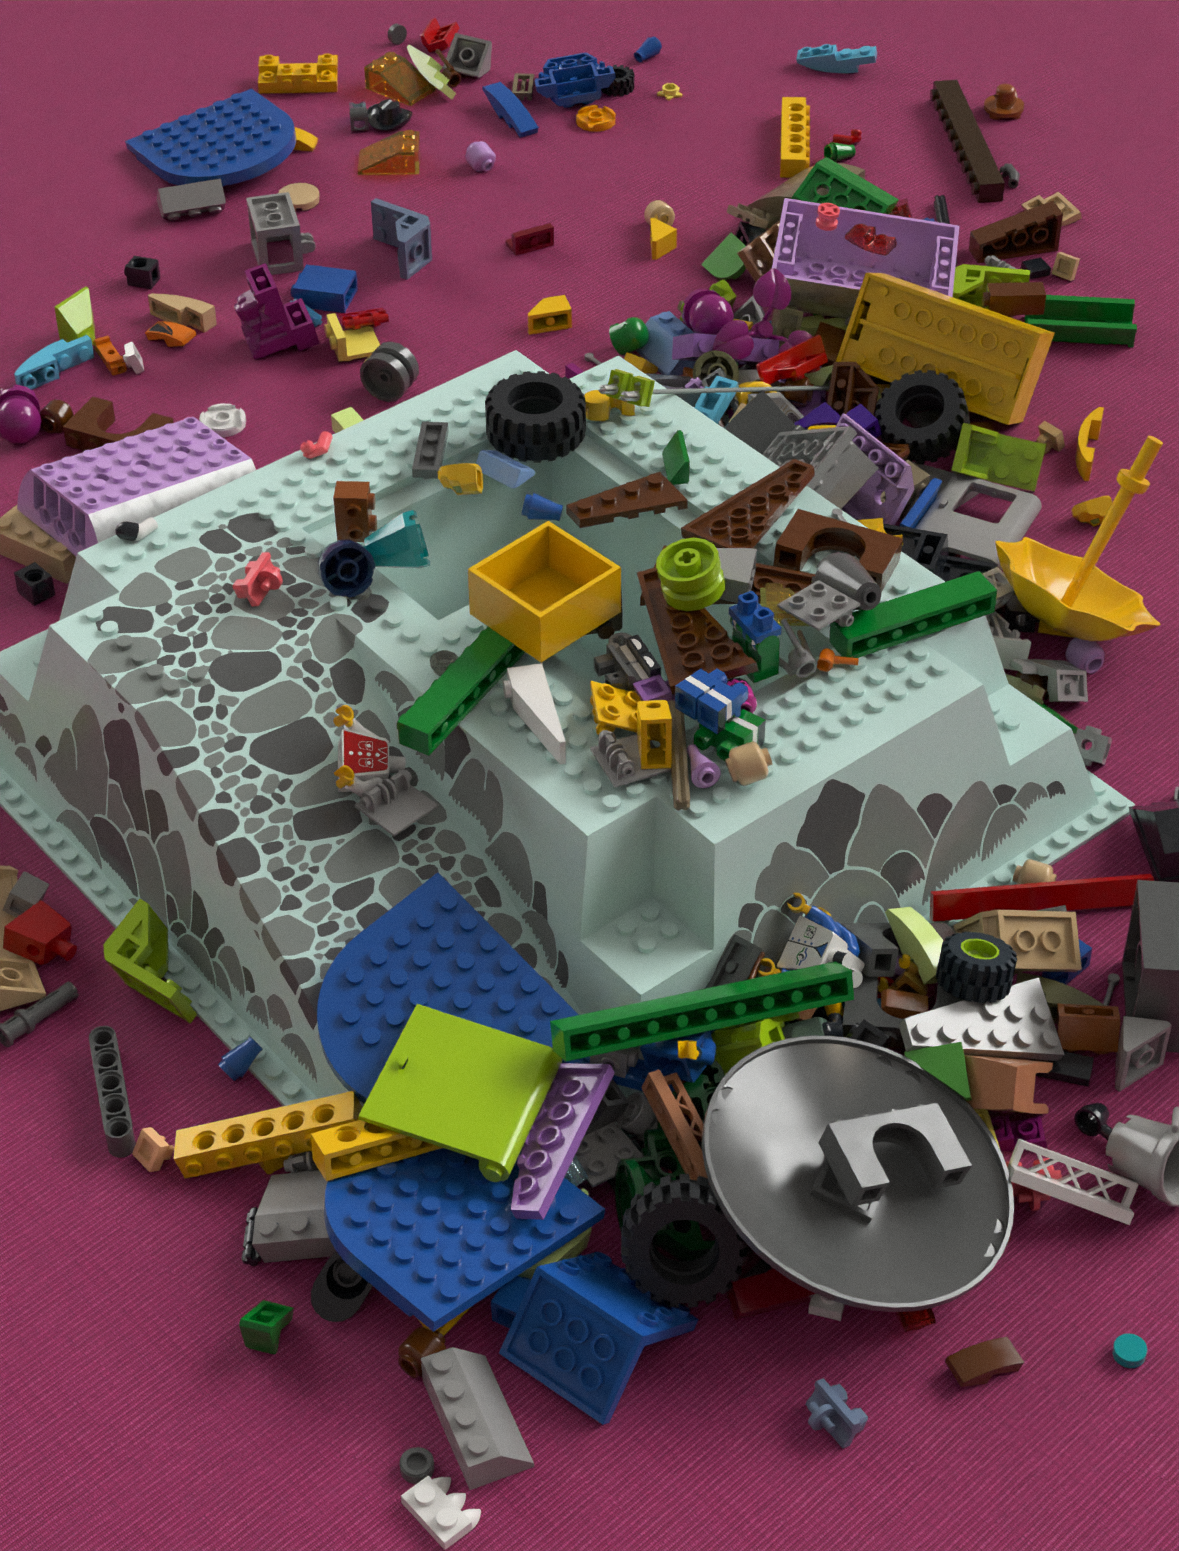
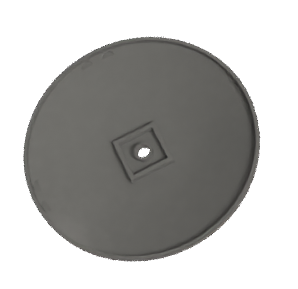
(787, 1205)

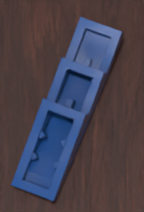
(511, 109)

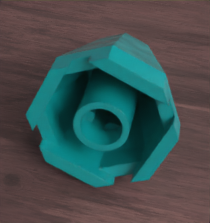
(399, 543)

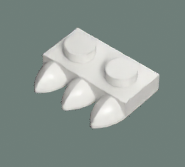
(440, 1512)

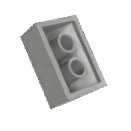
(191, 199)

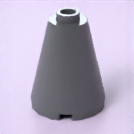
(850, 578)

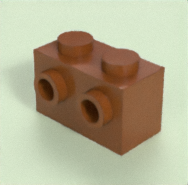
(354, 510)
(1088, 1028)

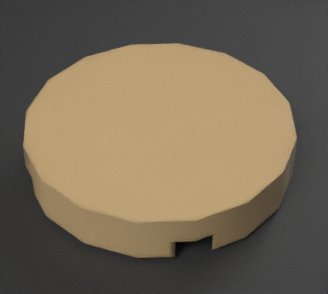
(302, 195)

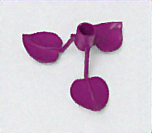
(769, 291)

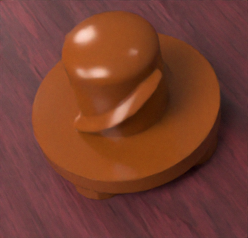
(1004, 103)

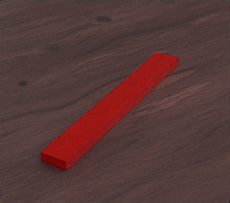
(1074, 894)

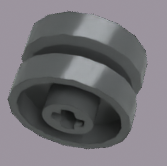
(389, 371)

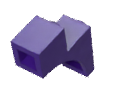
(827, 416)

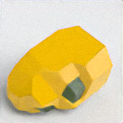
(462, 478)
(1092, 511)

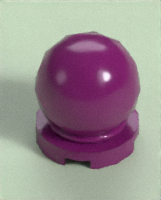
(706, 312)
(19, 414)

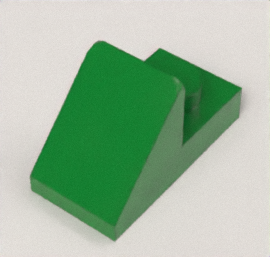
(263, 1326)

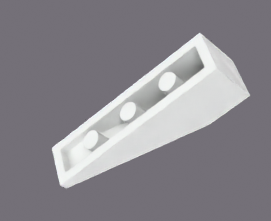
(535, 706)

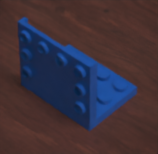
(586, 1330)

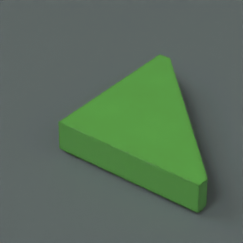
(945, 1064)

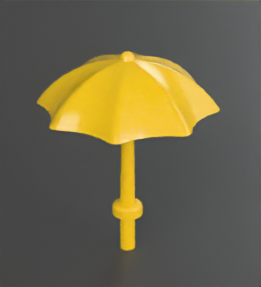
(1070, 589)

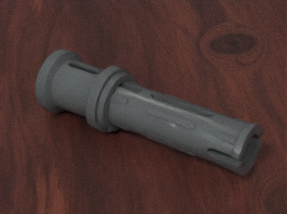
(26, 1019)

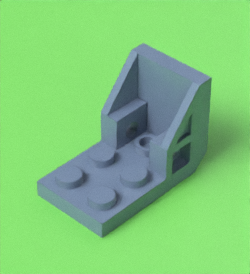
(404, 230)

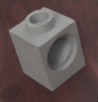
(25, 894)

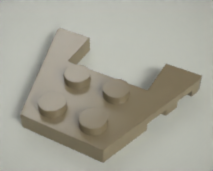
(755, 217)

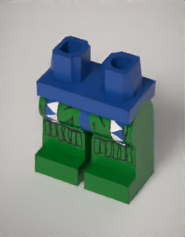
(757, 635)

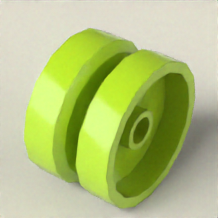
(690, 574)

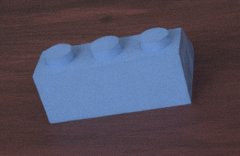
(660, 343)

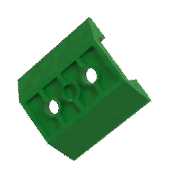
(844, 189)

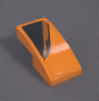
(172, 333)

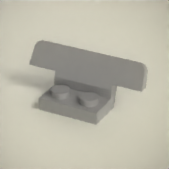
(1065, 680)

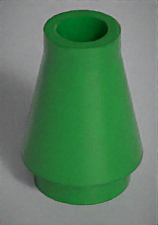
(839, 151)

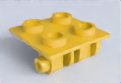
(613, 707)

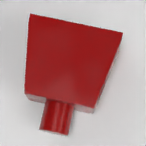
(39, 935)

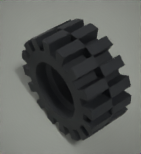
(622, 83)

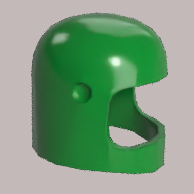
(629, 335)

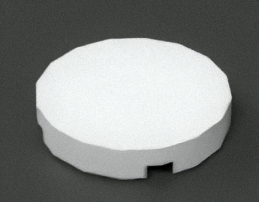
(224, 419)

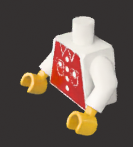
(362, 756)

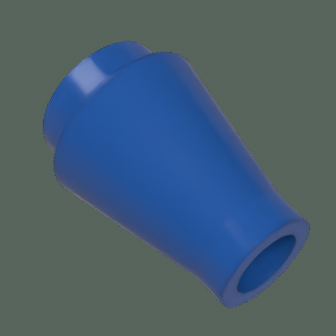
(648, 49)
(540, 508)
(239, 1059)

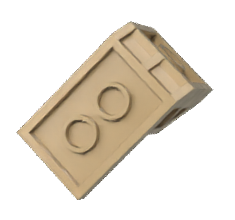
(1039, 938)

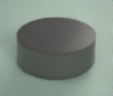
(397, 33)
(416, 1464)

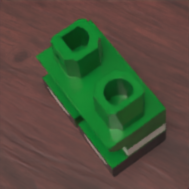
(736, 733)

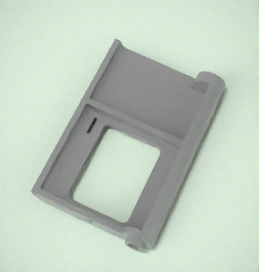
(975, 536)

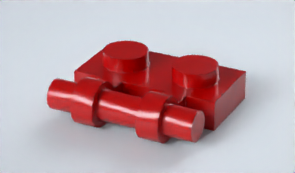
(364, 318)

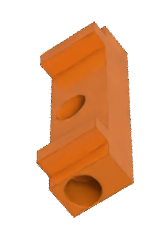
(109, 355)

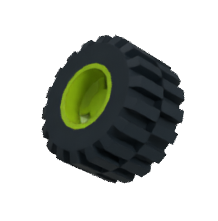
(976, 967)

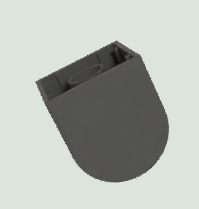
(1152, 956)

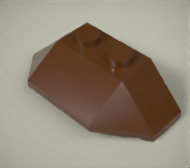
(850, 388)

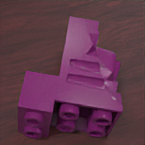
(269, 323)

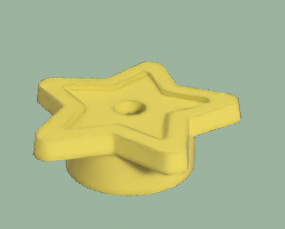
(669, 91)

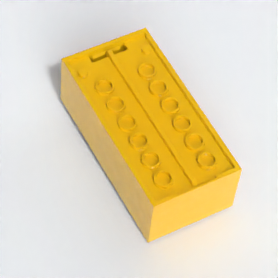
(913, 328)

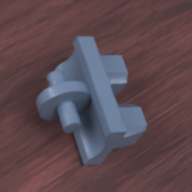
(832, 1413)

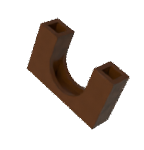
(1015, 298)
(89, 424)
(814, 533)

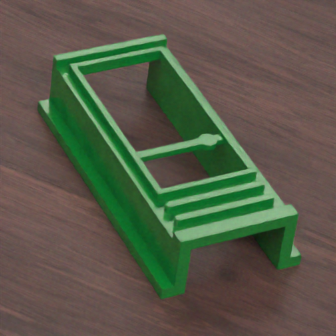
(1087, 319)

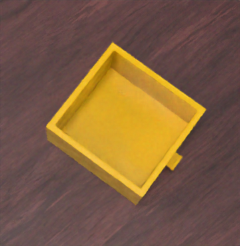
(544, 591)

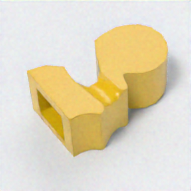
(599, 406)

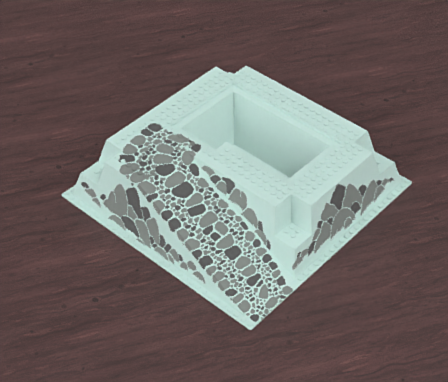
(193, 743)

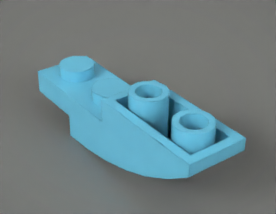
(828, 59)
(51, 360)
(715, 404)

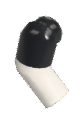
(136, 531)

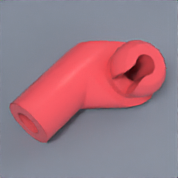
(321, 447)

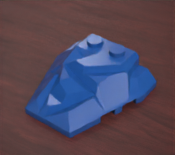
(574, 79)

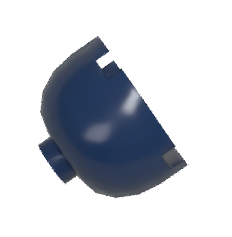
(346, 568)

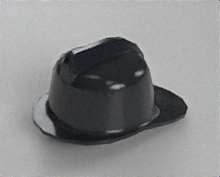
(338, 1290)

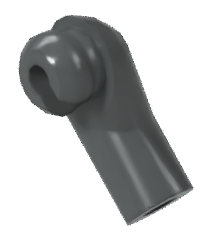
(1014, 175)

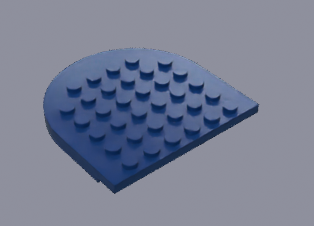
(223, 142)
(429, 954)
(443, 1233)

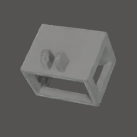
(273, 220)

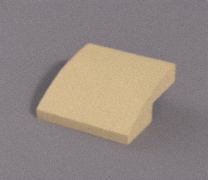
(1070, 212)

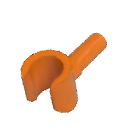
(828, 658)

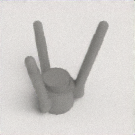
(800, 659)

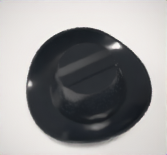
(388, 115)

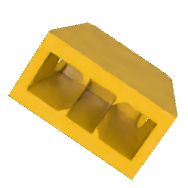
(654, 723)

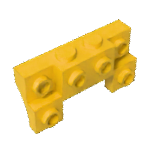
(298, 76)

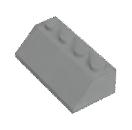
(474, 1416)

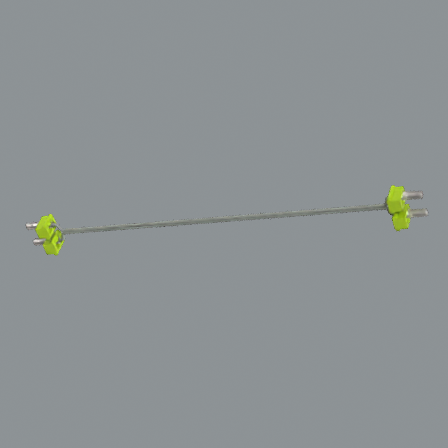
(639, 389)

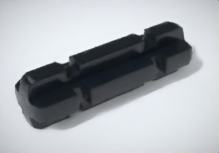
(250, 1255)

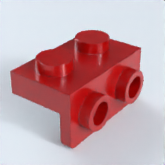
(438, 37)

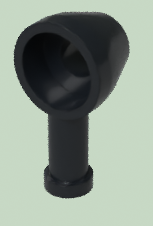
(1092, 1120)

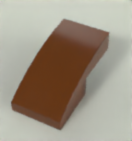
(981, 1361)

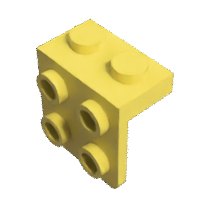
(350, 343)

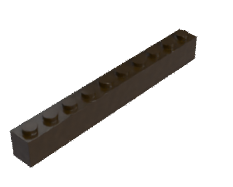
(967, 141)

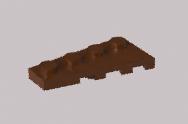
(627, 500)

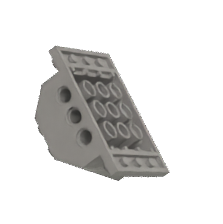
(836, 460)

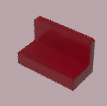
(531, 239)

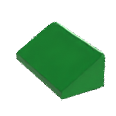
(676, 460)

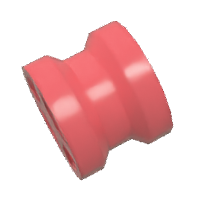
(827, 216)

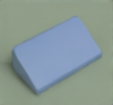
(503, 468)

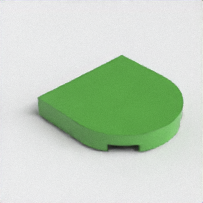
(724, 260)

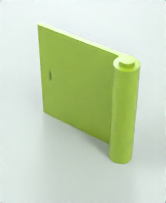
(463, 1088)

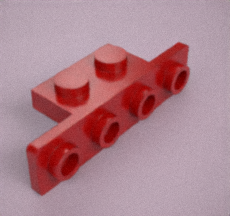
(794, 362)

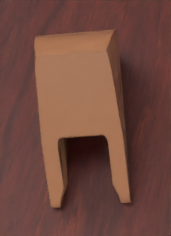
(1004, 1084)

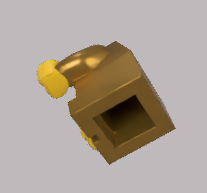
(908, 981)

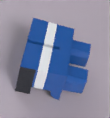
(710, 699)

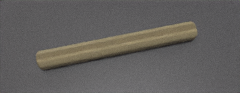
(679, 764)

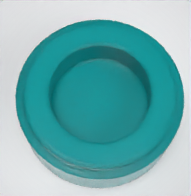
(1129, 1350)

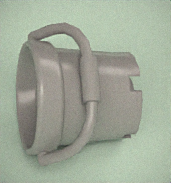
(1148, 1155)

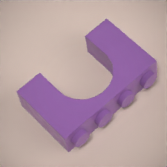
(693, 345)

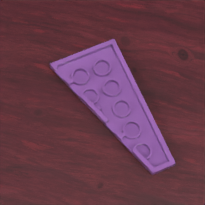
(557, 1135)

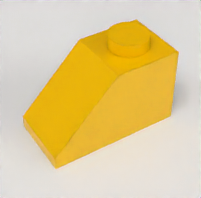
(550, 315)

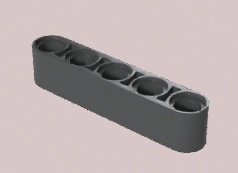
(112, 1091)

